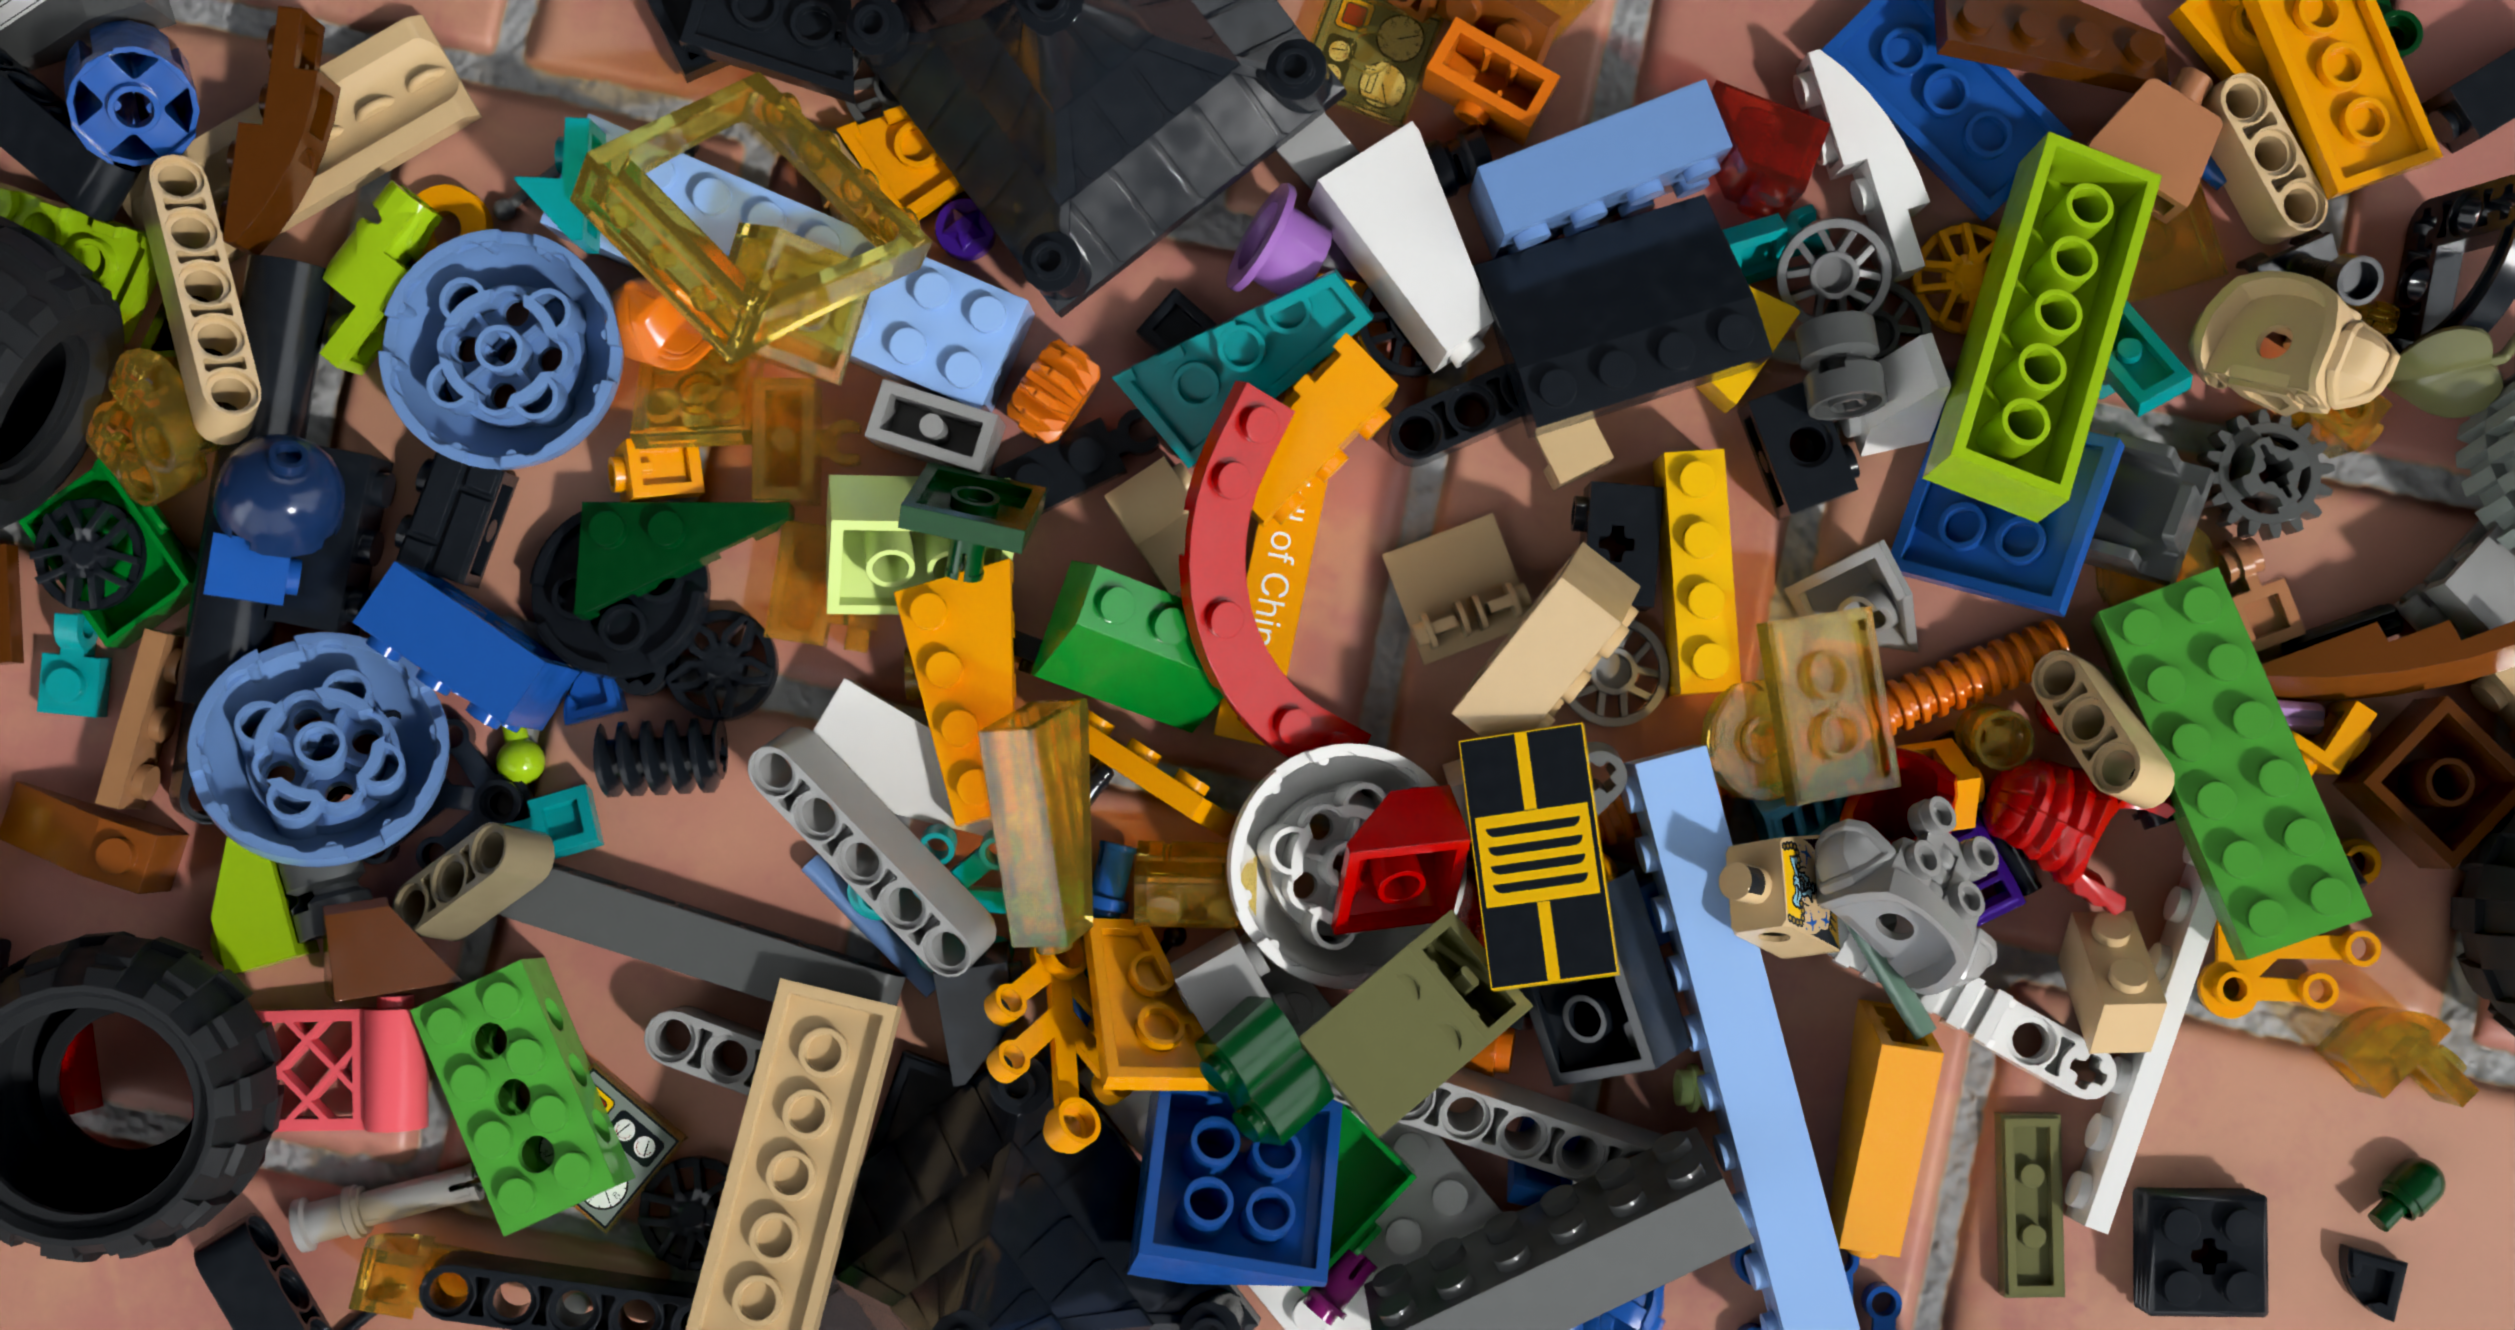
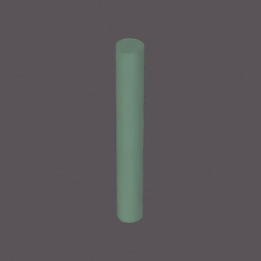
(1900, 994)

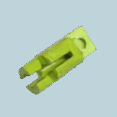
(369, 271)

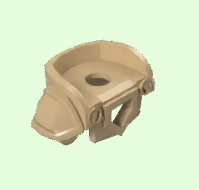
(2329, 353)

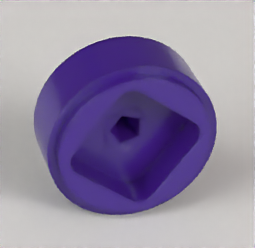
(964, 230)

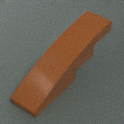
(2371, 666)

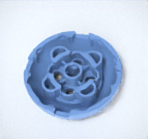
(465, 294)
(249, 729)

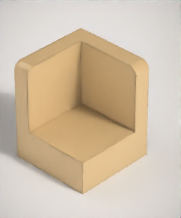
(1573, 452)

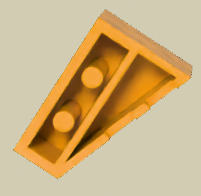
(1331, 409)

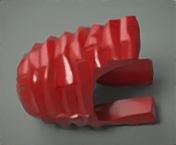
(2058, 821)

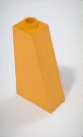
(1882, 1130)

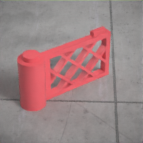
(386, 1063)

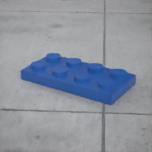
(1953, 113)

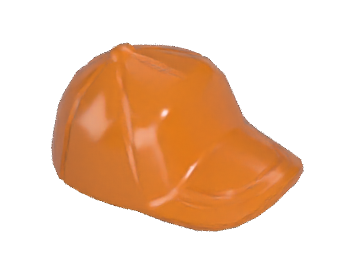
(654, 329)

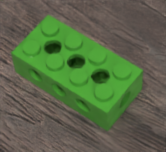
(486, 1102)

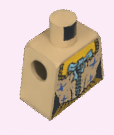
(1775, 897)

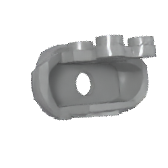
(1917, 890)

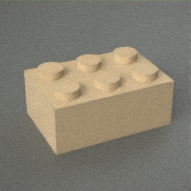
(1552, 648)

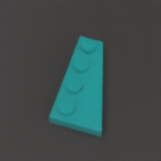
(1265, 346)

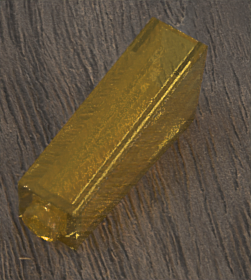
(1042, 820)

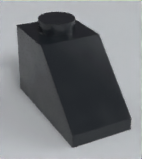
(961, 999)

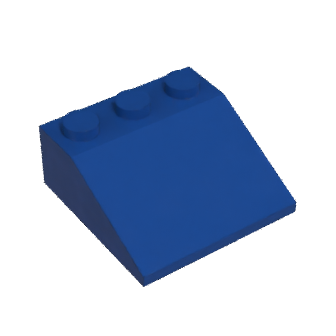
(1232, 1206)

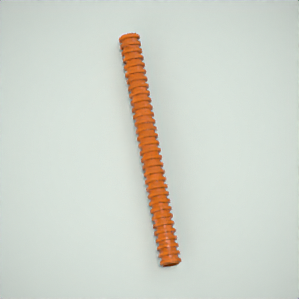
(1924, 695)

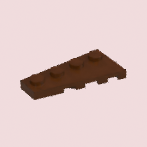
(2052, 40)

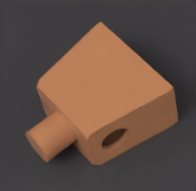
(2166, 134)

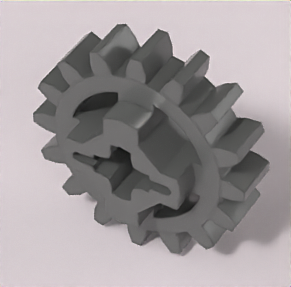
(2279, 492)

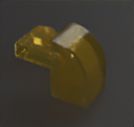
(2386, 1044)
(394, 1270)

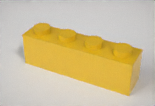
(1697, 573)

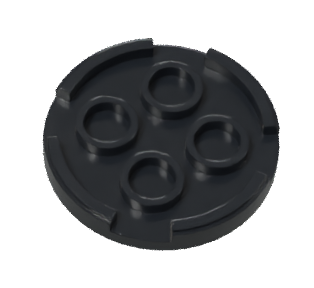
(629, 635)

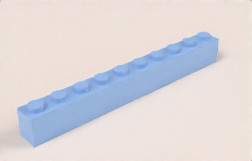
(1739, 1045)

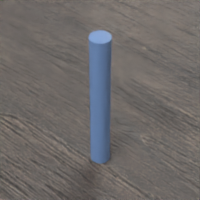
(875, 930)

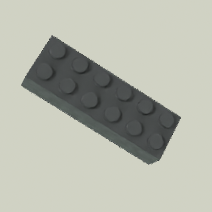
(1573, 1249)

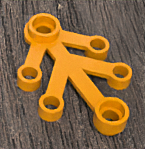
(2248, 972)
(1073, 1120)

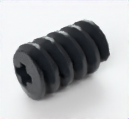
(662, 760)

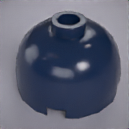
(280, 495)

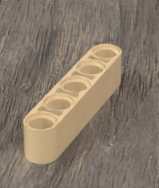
(195, 323)

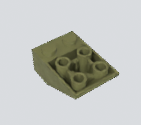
(1412, 1024)

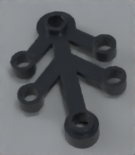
(477, 799)

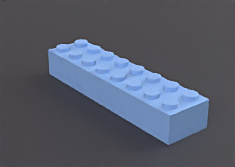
(921, 330)

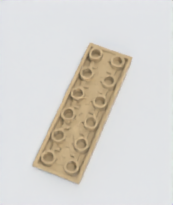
(391, 106)

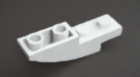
(1870, 148)

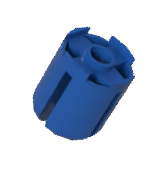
(104, 99)

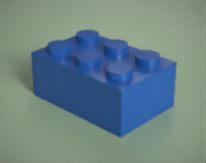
(465, 649)

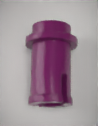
(1343, 1282)

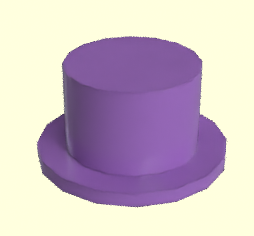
(1279, 246)

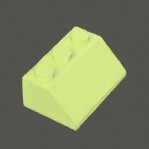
(868, 551)

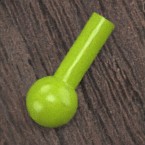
(520, 757)

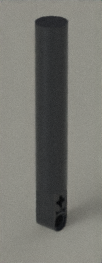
(285, 322)

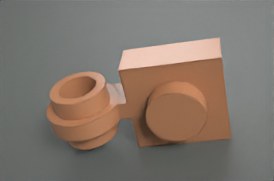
(2263, 607)

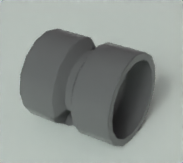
(1840, 357)
(320, 888)

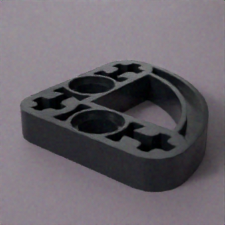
(2434, 252)

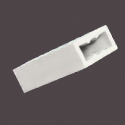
(1407, 246)
(890, 754)

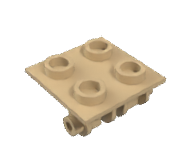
(1457, 588)

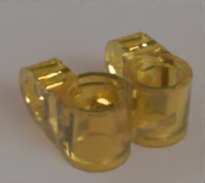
(162, 446)

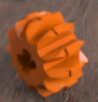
(1053, 391)

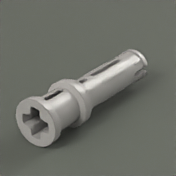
(359, 1209)

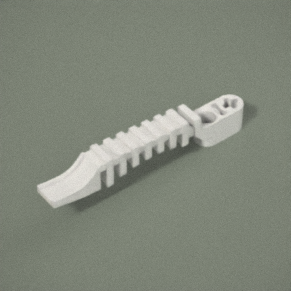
(1991, 1021)

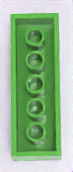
(2238, 772)

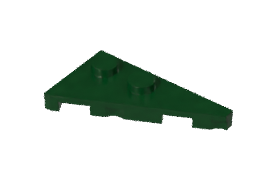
(640, 544)

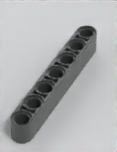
(693, 939)

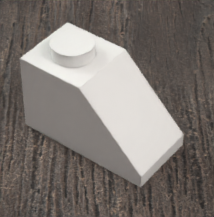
(1916, 395)

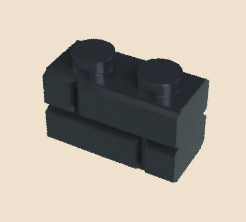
(455, 519)

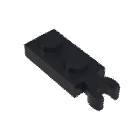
(1079, 460)

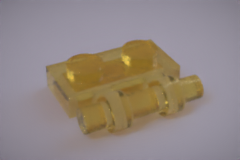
(799, 593)

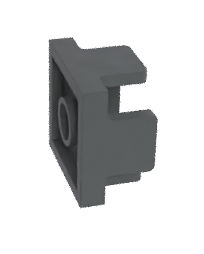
(2149, 512)

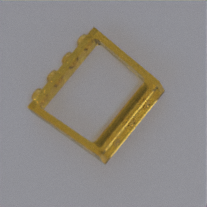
(692, 268)

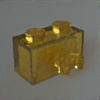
(791, 441)

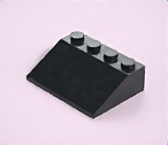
(1622, 315)

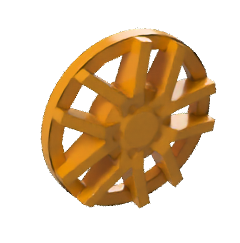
(1960, 274)

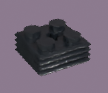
(2178, 1220)

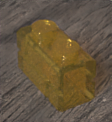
(1187, 885)

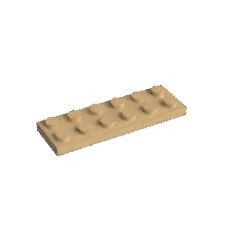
(795, 1161)

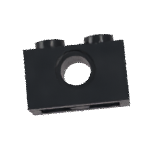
(1791, 482)

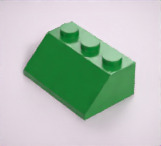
(1125, 648)

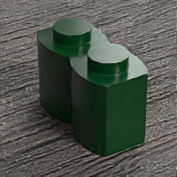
(1263, 1070)

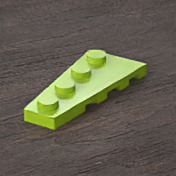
(110, 249)

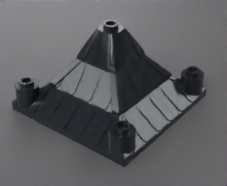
(1094, 118)
(998, 1231)

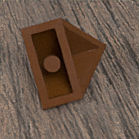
(375, 953)

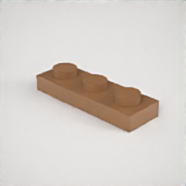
(143, 723)

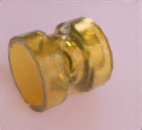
(2007, 736)

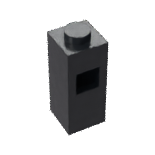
(2474, 104)

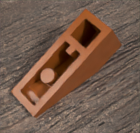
(93, 840)

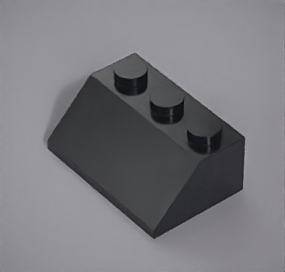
(1614, 1021)

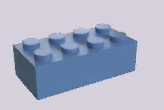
(1601, 171)

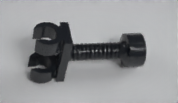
(2315, 255)

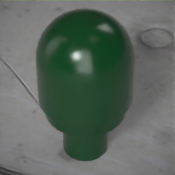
(2408, 1192)

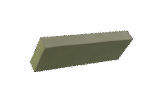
(2029, 1204)

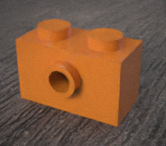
(1489, 82)

